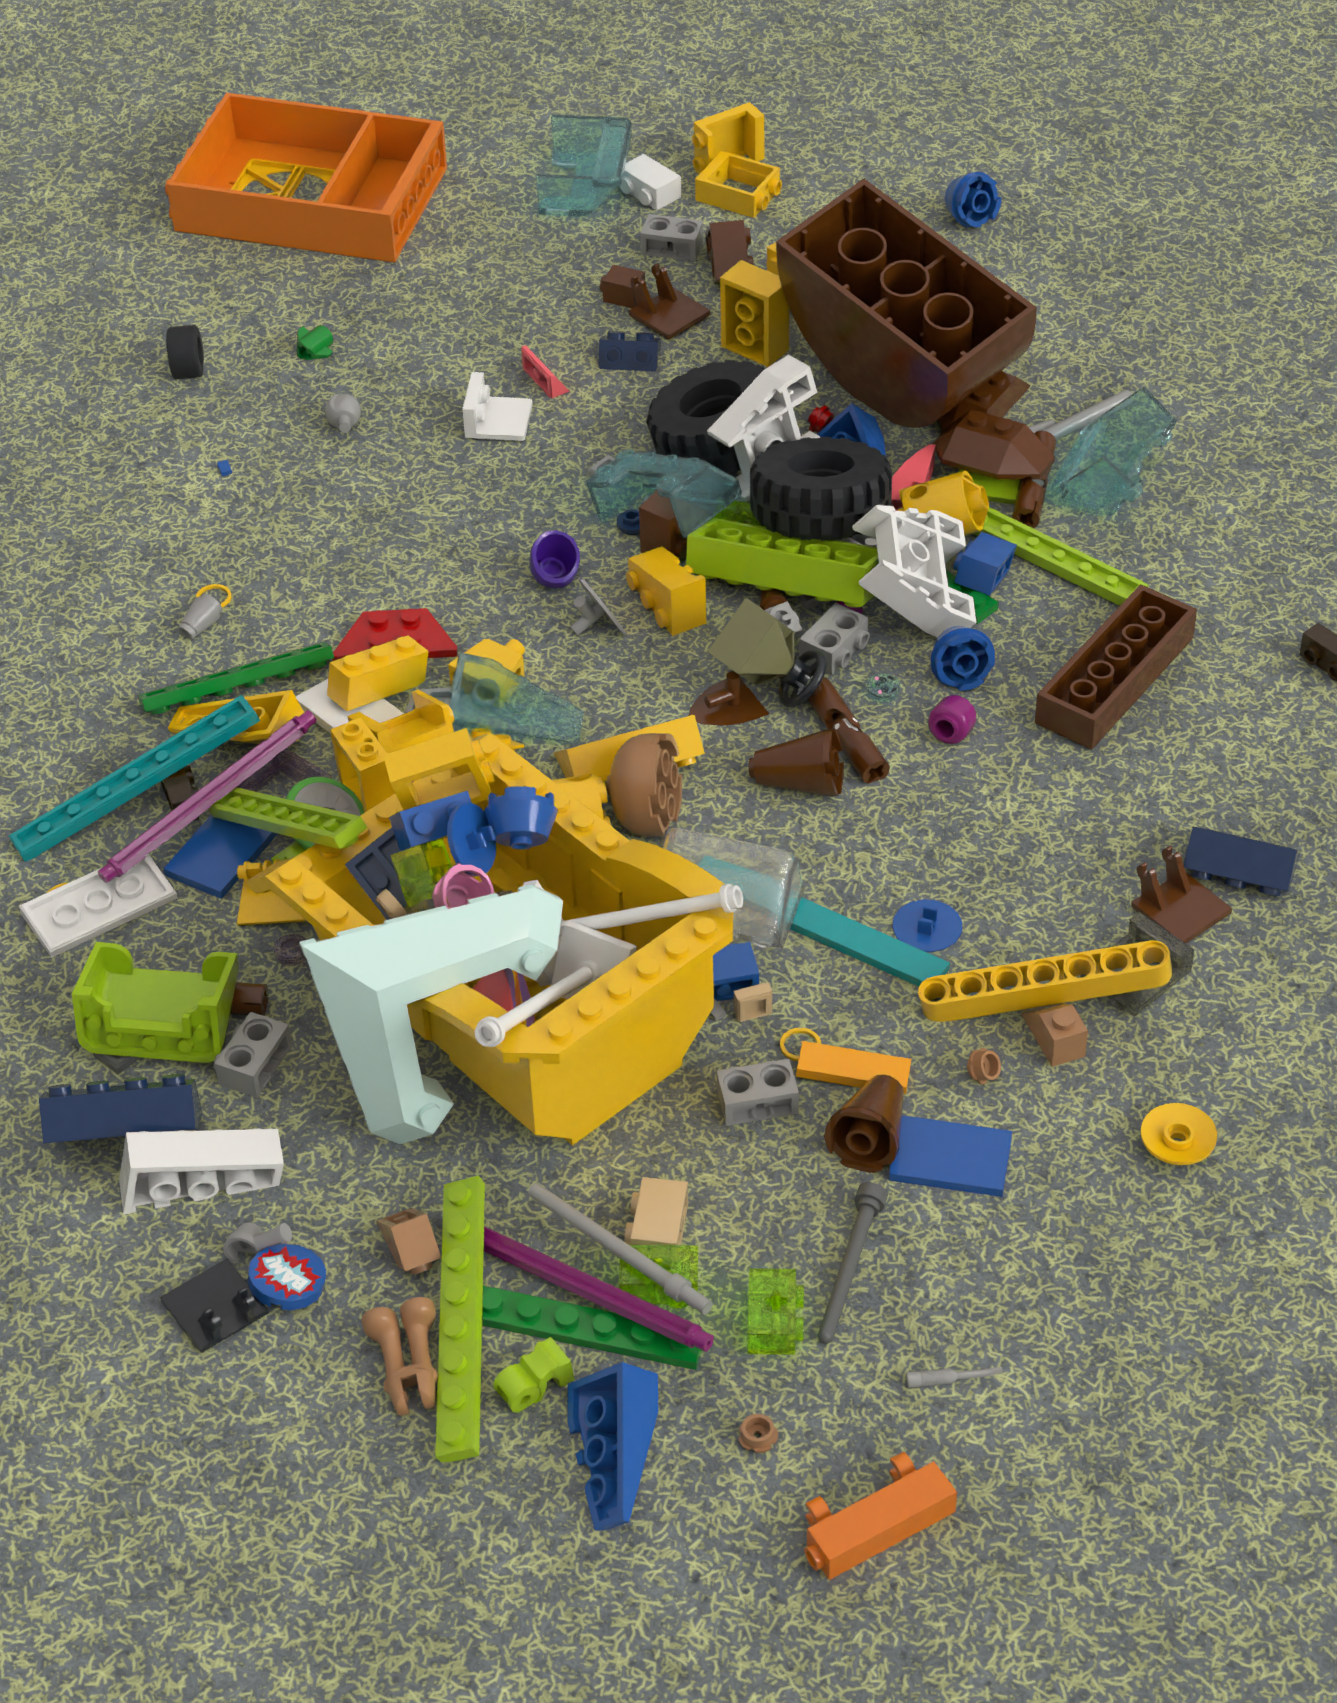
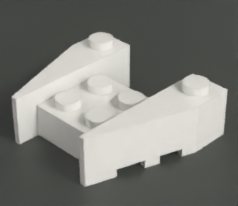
(765, 414)
(913, 569)

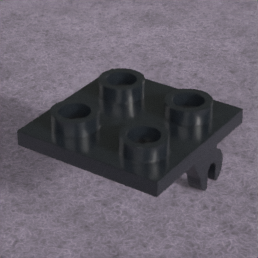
(214, 1305)

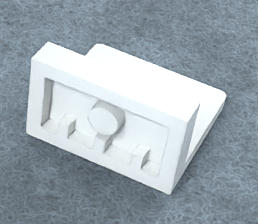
(494, 416)

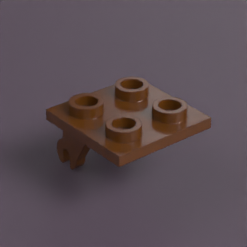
(670, 310)
(1179, 903)

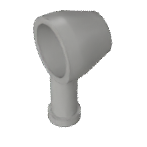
(251, 1239)

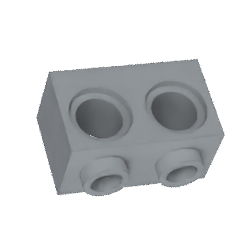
(672, 237)
(837, 636)
(253, 1054)
(757, 1092)

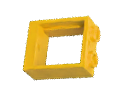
(711, 191)
(434, 757)
(361, 762)

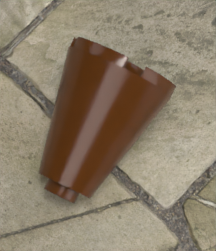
(802, 764)
(868, 1126)

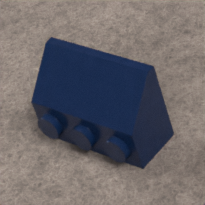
(1241, 860)

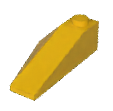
(271, 708)

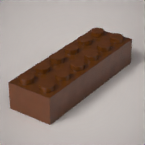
(1115, 666)

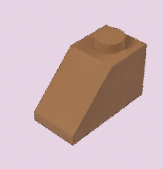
(1058, 1032)
(410, 1240)

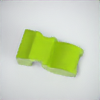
(527, 1381)

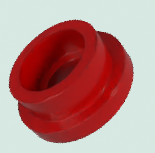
(820, 418)

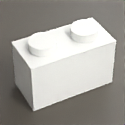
(651, 182)

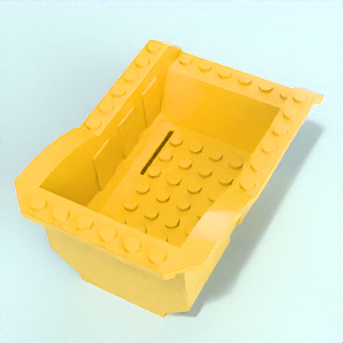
(582, 1052)

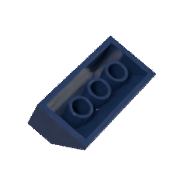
(121, 1109)

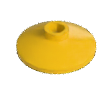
(1180, 1122)

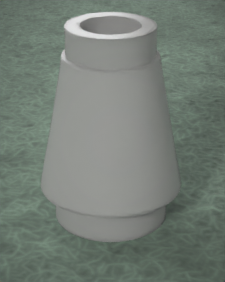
(201, 615)

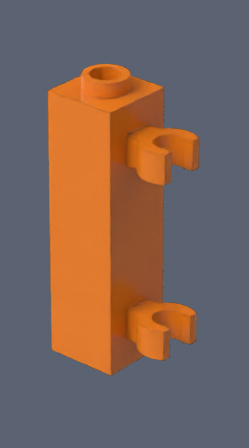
(878, 1520)

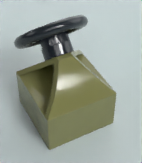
(763, 650)

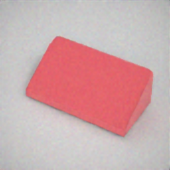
(541, 374)

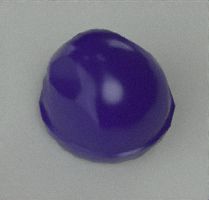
(554, 559)

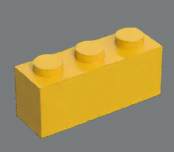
(377, 673)

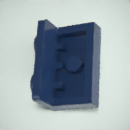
(629, 353)

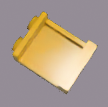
(731, 131)
(427, 721)

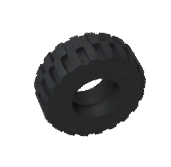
(692, 404)
(818, 487)

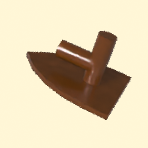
(727, 703)

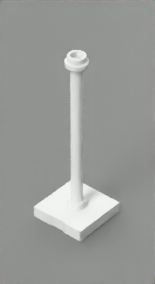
(729, 898)
(580, 960)

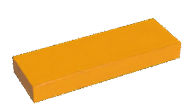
(849, 1065)

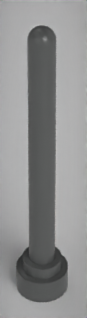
(869, 1202)

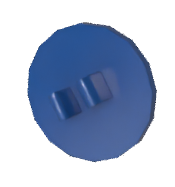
(471, 837)
(927, 925)

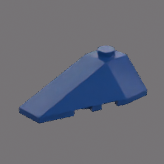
(857, 426)
(616, 1423)

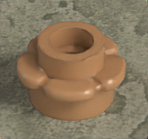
(983, 1065)
(757, 1424)

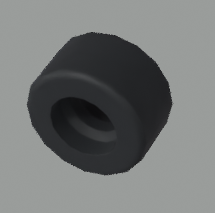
(185, 351)

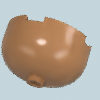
(646, 784)

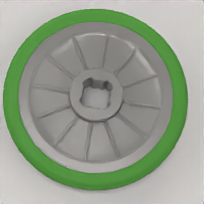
(327, 794)

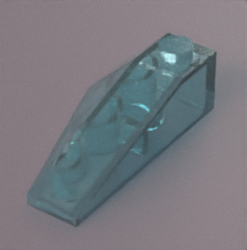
(500, 700)

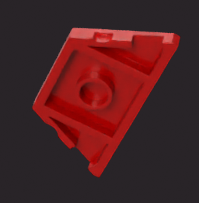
(380, 627)

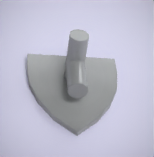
(591, 614)

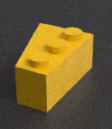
(668, 590)

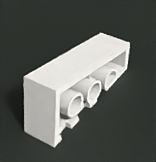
(197, 1164)

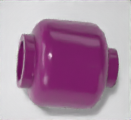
(952, 719)

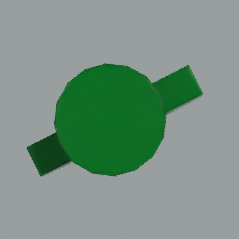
(314, 343)

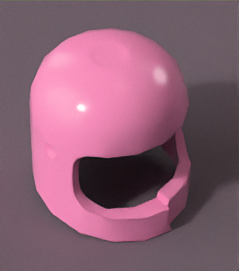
(461, 886)

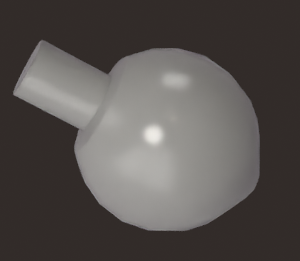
(343, 411)

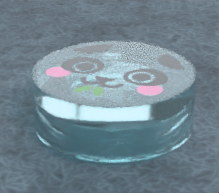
(883, 688)

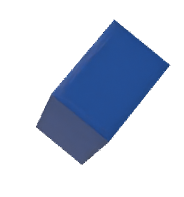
(224, 467)

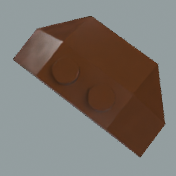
(993, 398)
(993, 447)

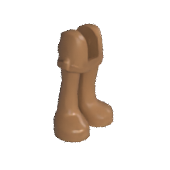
(384, 1328)

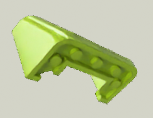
(153, 1010)

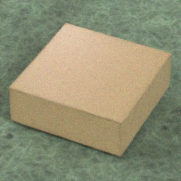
(753, 1002)

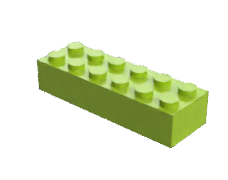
(771, 561)

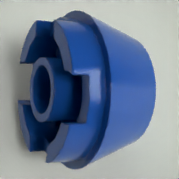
(973, 199)
(962, 657)
(521, 817)

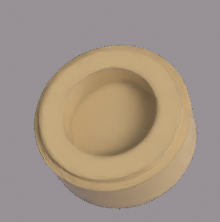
(390, 904)

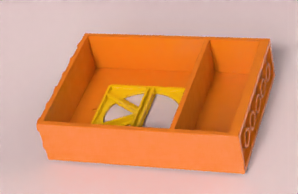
(374, 167)

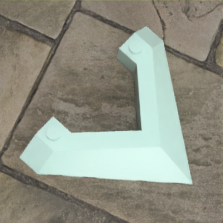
(379, 969)

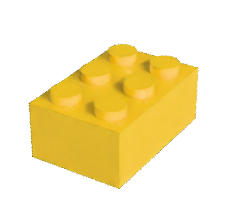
(753, 314)

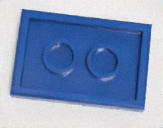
(214, 853)
(952, 1156)

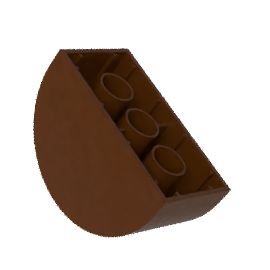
(898, 307)

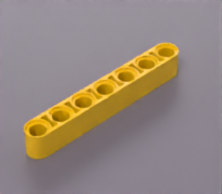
(1062, 987)

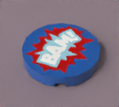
(286, 1276)

